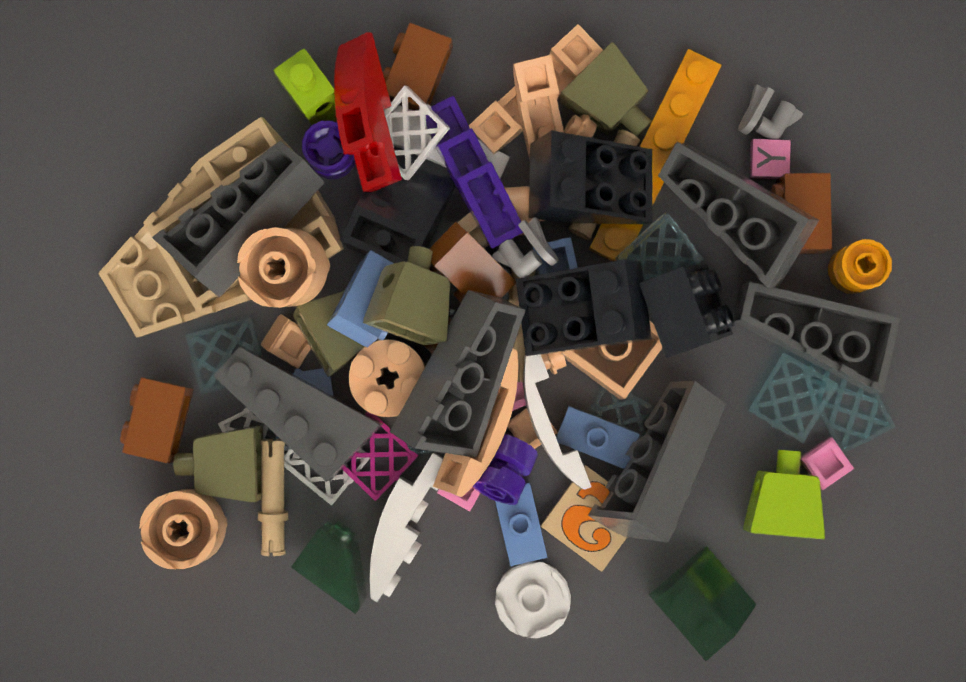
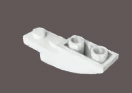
(394, 538)

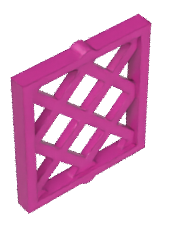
(393, 475)

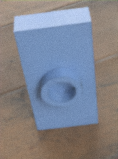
(596, 436)
(522, 529)

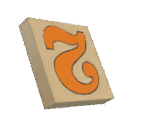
(573, 527)

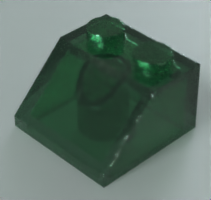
(334, 565)
(704, 603)

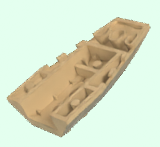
(153, 285)

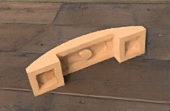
(537, 98)
(502, 120)
(461, 472)

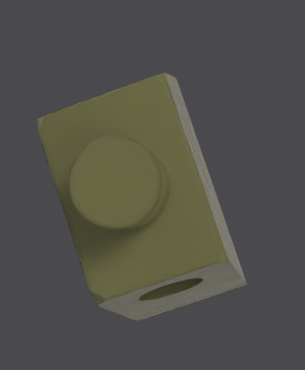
(608, 93)
(411, 300)
(328, 345)
(225, 464)

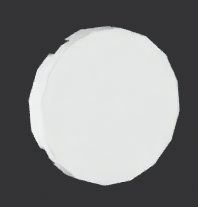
(533, 599)

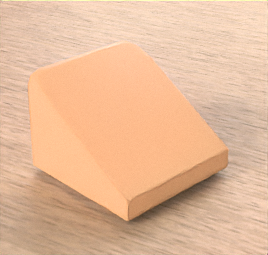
(286, 341)

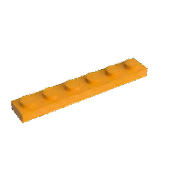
(667, 128)

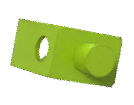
(307, 87)
(786, 501)

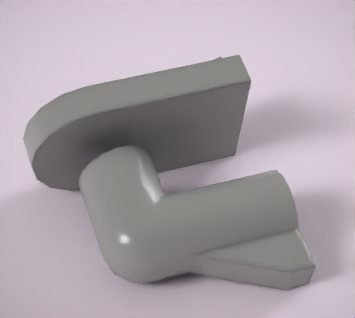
(771, 129)
(524, 265)

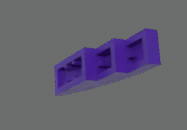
(474, 175)

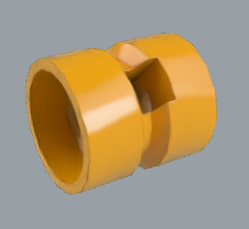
(860, 266)

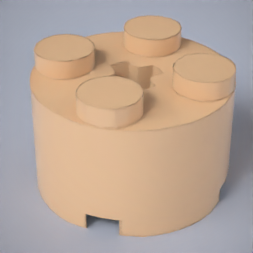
(261, 267)
(368, 370)
(161, 529)

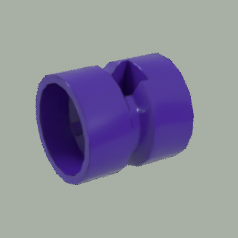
(324, 151)
(505, 473)

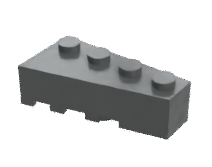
(262, 198)
(749, 218)
(830, 334)
(462, 378)
(302, 415)
(662, 464)

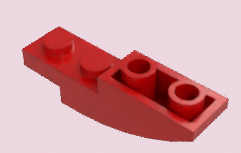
(360, 114)

